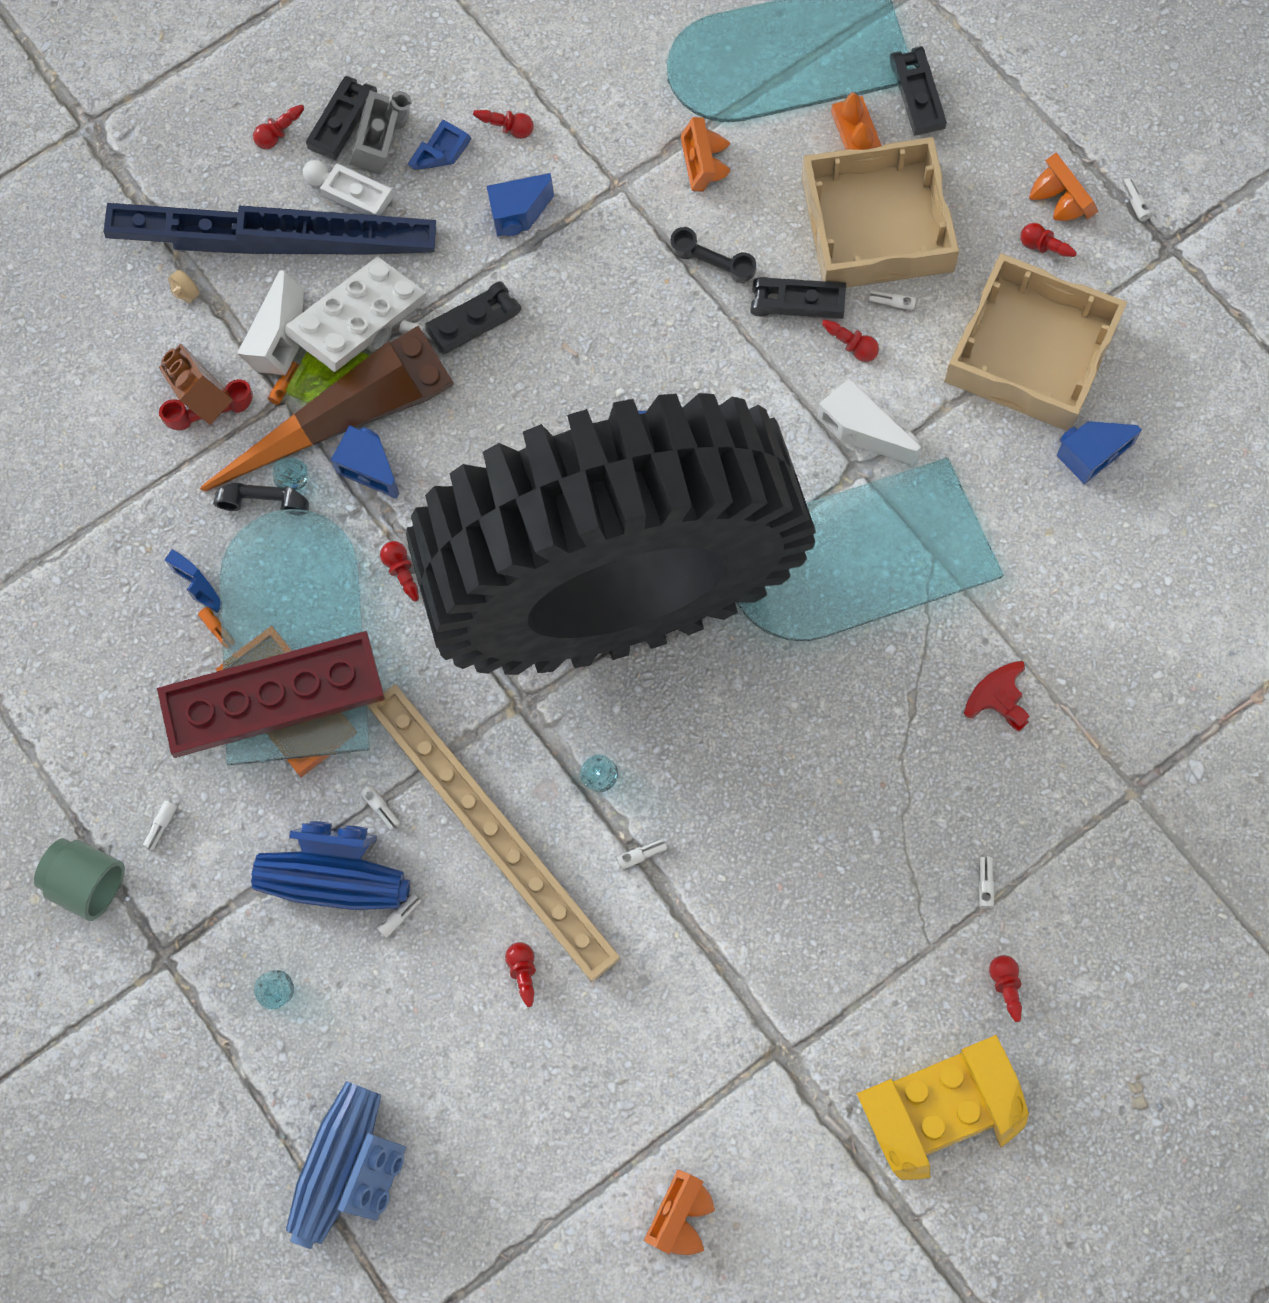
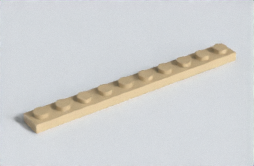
(495, 834)

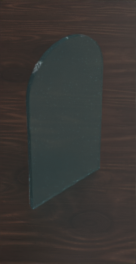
(783, 57)
(880, 555)
(282, 589)

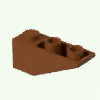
(194, 384)

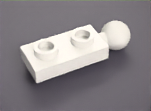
(348, 187)

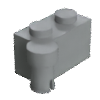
(377, 128)

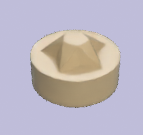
(183, 286)

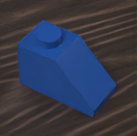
(519, 203)
(1095, 447)
(364, 461)

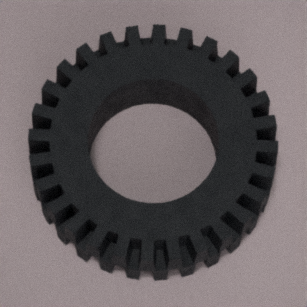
(608, 534)

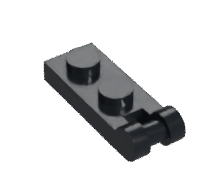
(918, 91)
(339, 118)
(798, 298)
(472, 318)

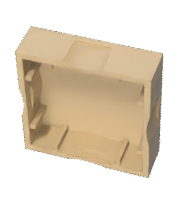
(879, 213)
(1035, 342)

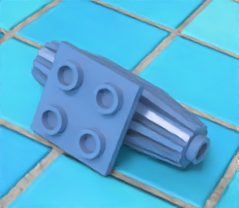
(344, 1169)

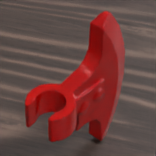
(999, 693)

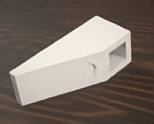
(266, 345)
(860, 422)

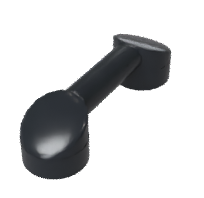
(685, 246)
(230, 496)

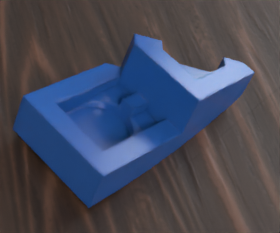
(442, 148)
(199, 588)

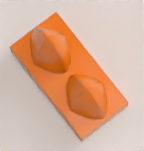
(855, 123)
(698, 148)
(1060, 178)
(669, 1229)

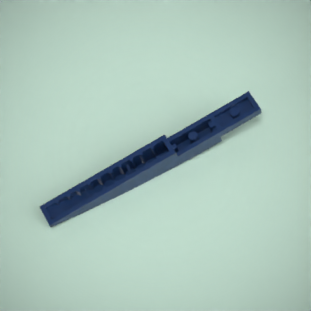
(270, 230)

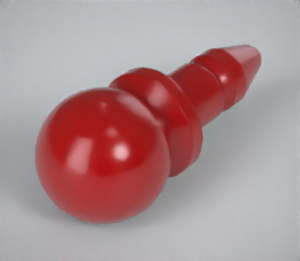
(519, 124)
(267, 135)
(1037, 237)
(864, 347)
(394, 556)
(520, 961)
(1005, 973)

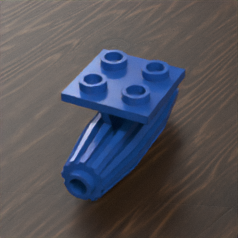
(330, 871)

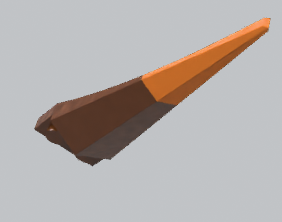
(382, 384)

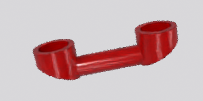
(177, 417)

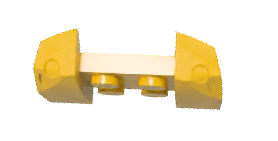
(945, 1107)

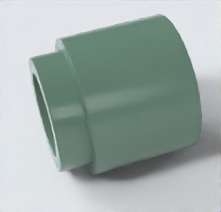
(79, 877)

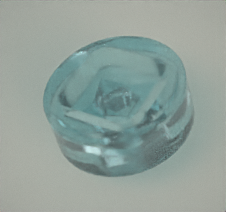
(290, 473)
(599, 773)
(274, 989)

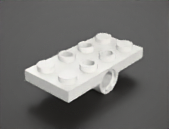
(356, 314)

